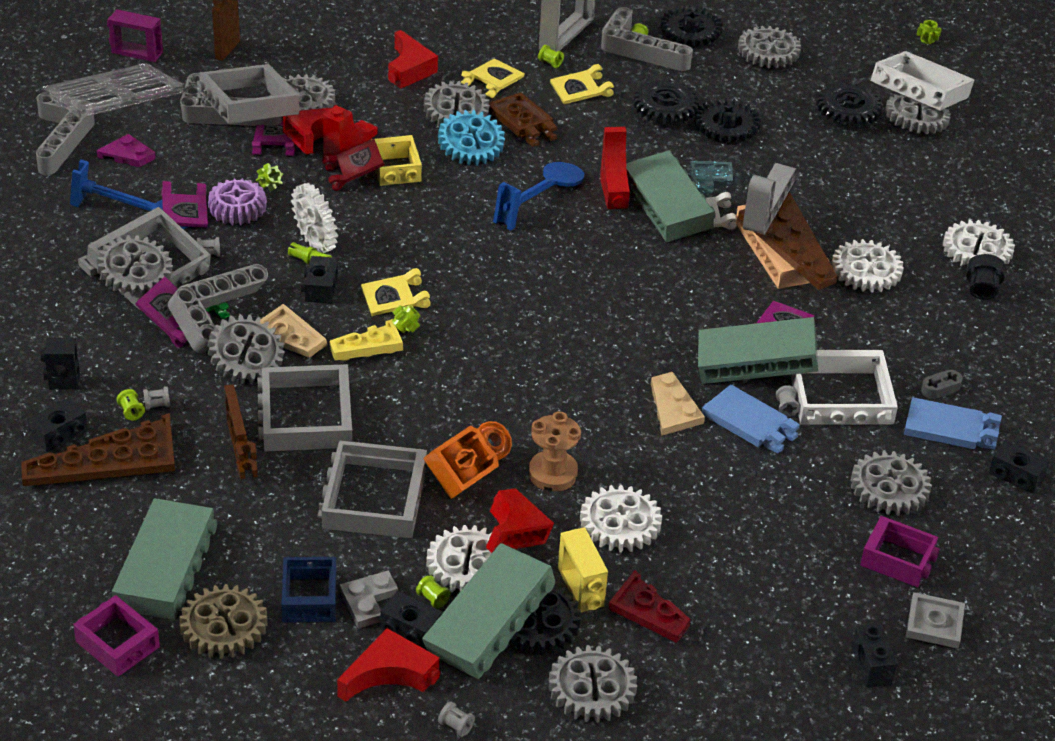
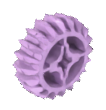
(237, 201)

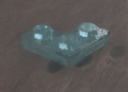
(706, 172)

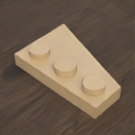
(294, 331)
(674, 404)

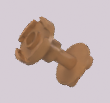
(553, 465)

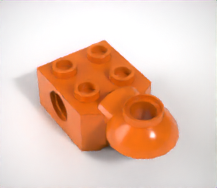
(469, 456)

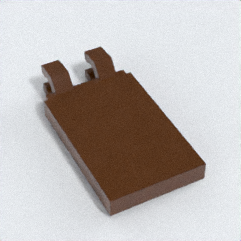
(225, 27)
(523, 118)
(238, 434)

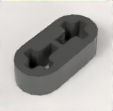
(941, 384)

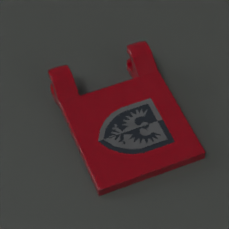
(354, 163)

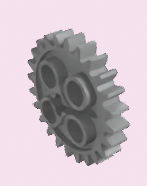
(769, 47)
(312, 92)
(441, 101)
(916, 115)
(133, 265)
(225, 341)
(891, 483)
(612, 679)

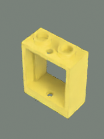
(403, 148)
(582, 569)

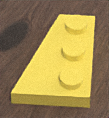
(375, 341)

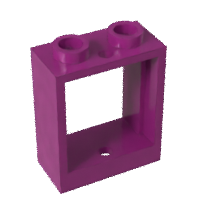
(136, 21)
(904, 537)
(130, 651)

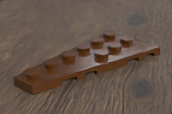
(797, 245)
(110, 455)

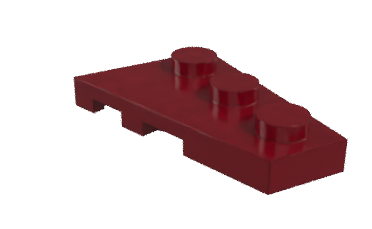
(645, 607)

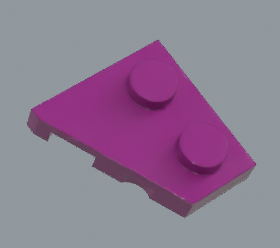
(128, 151)

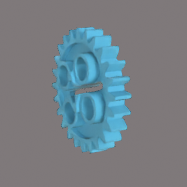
(471, 137)

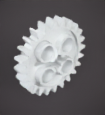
(314, 218)
(963, 239)
(867, 265)
(621, 518)
(450, 554)

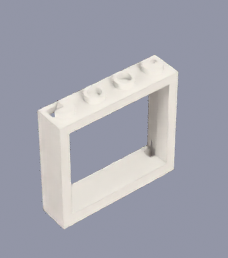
(922, 80)
(849, 362)

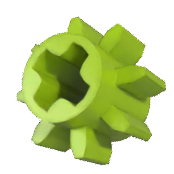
(929, 31)
(269, 177)
(406, 318)

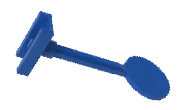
(82, 185)
(510, 198)

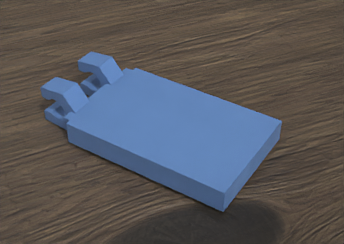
(750, 419)
(952, 424)

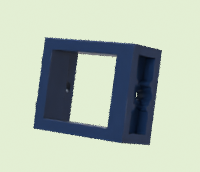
(309, 607)

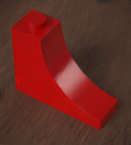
(413, 62)
(305, 128)
(341, 132)
(614, 169)
(519, 522)
(390, 661)

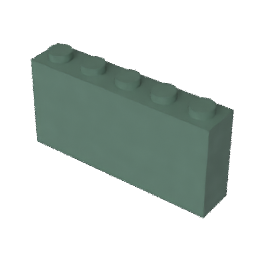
(669, 196)
(757, 350)
(165, 558)
(489, 610)

